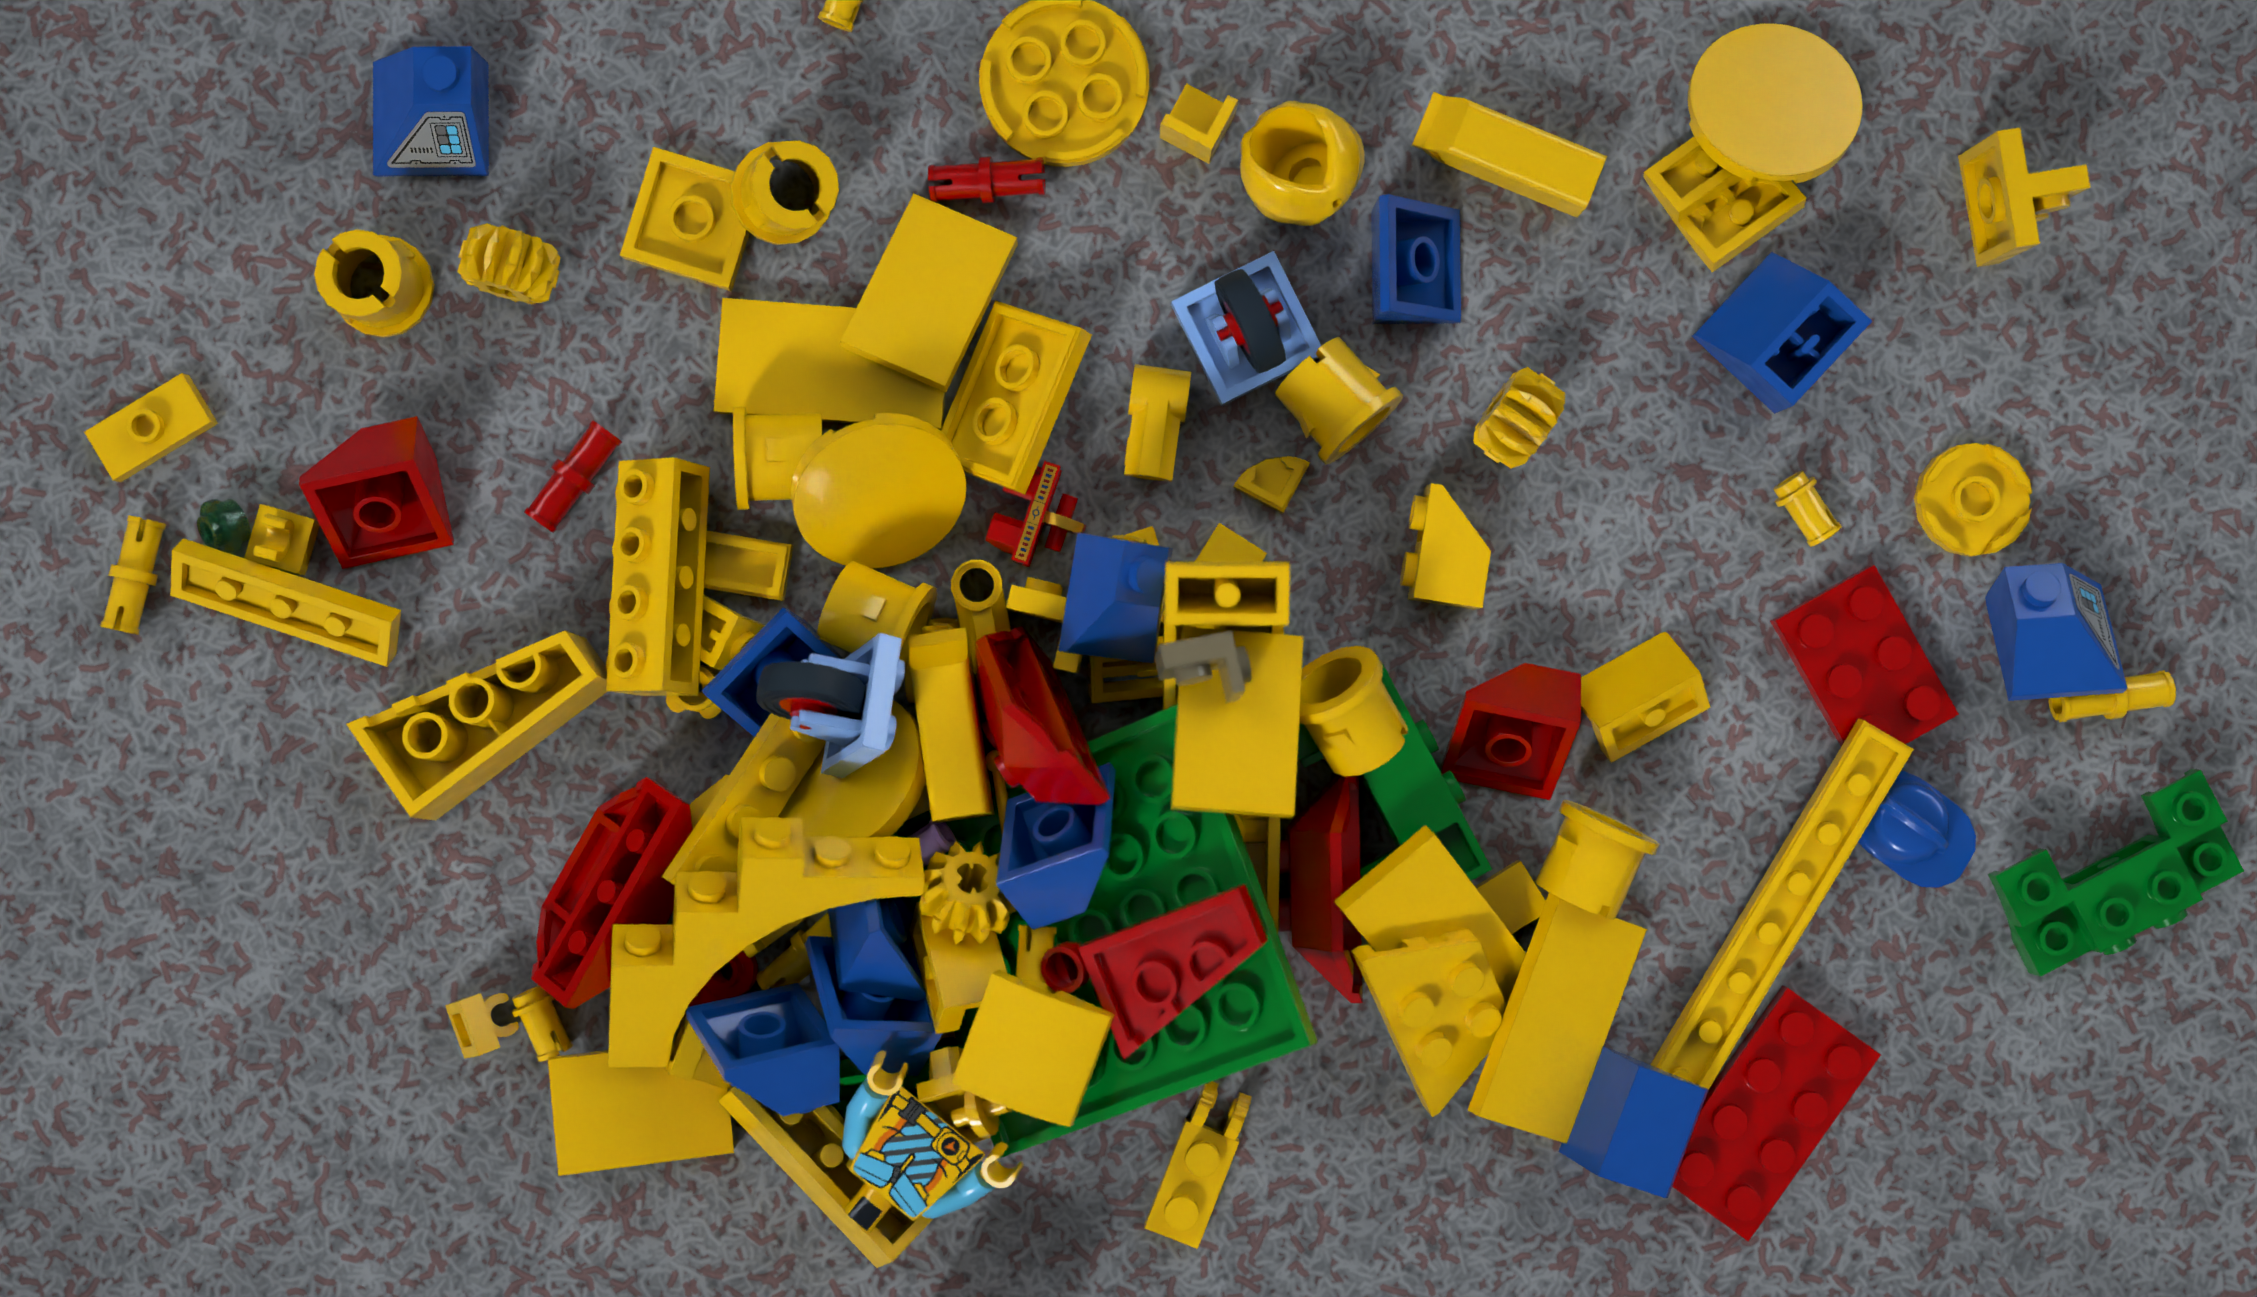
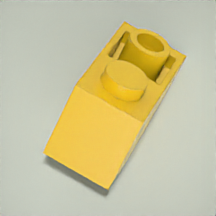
(1448, 556)

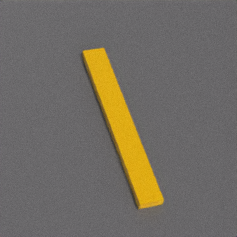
(1783, 904)

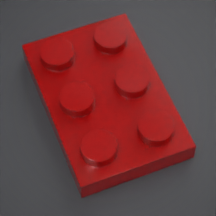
(1864, 660)

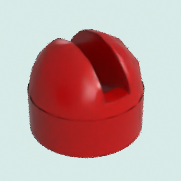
(1064, 968)

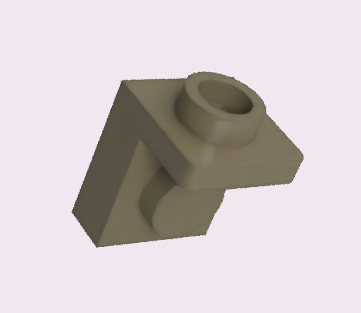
(1194, 658)

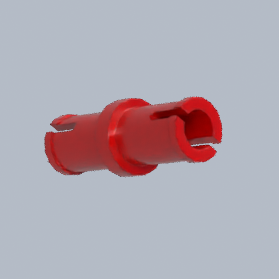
(987, 179)
(572, 476)

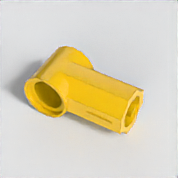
(1156, 408)
(980, 616)

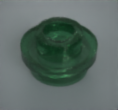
(223, 525)

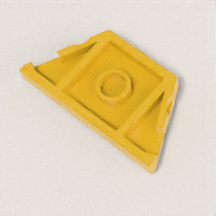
(1437, 1008)

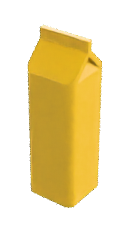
(1509, 153)
(950, 726)

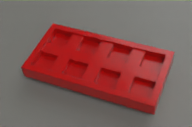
(1770, 1111)

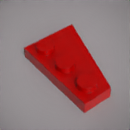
(1169, 961)

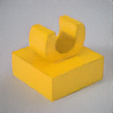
(282, 539)
(474, 1024)

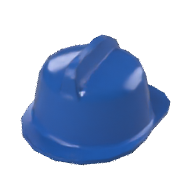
(1920, 834)

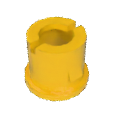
(756, 205)
(405, 279)
(1337, 399)
(768, 453)
(871, 604)
(1350, 711)
(1593, 860)

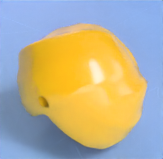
(1300, 163)

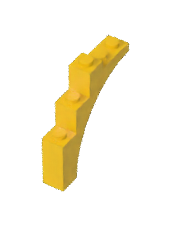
(721, 913)

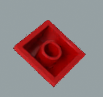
(380, 495)
(1516, 731)

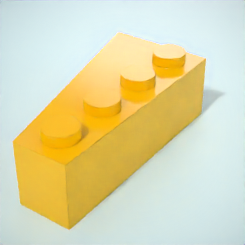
(479, 723)

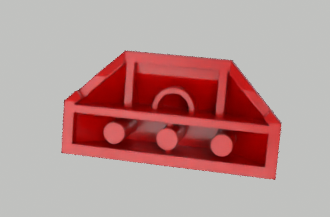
(1034, 722)
(1321, 866)
(606, 882)

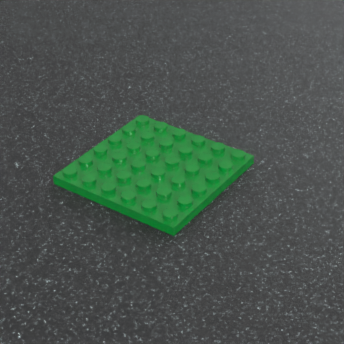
(1153, 866)

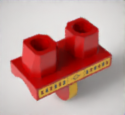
(1022, 537)

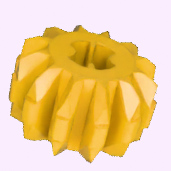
(509, 264)
(1519, 418)
(953, 908)

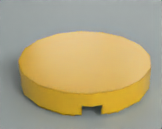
(1952, 500)

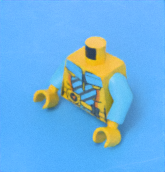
(911, 1154)

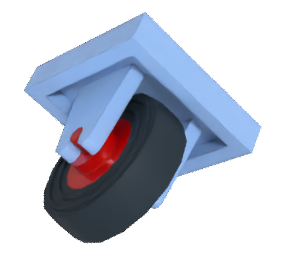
(1246, 328)
(839, 701)

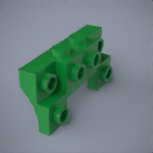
(1413, 793)
(2125, 891)

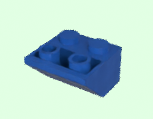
(1781, 330)

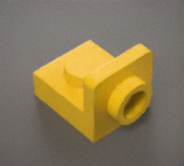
(724, 633)

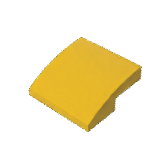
(1716, 208)
(1032, 1049)

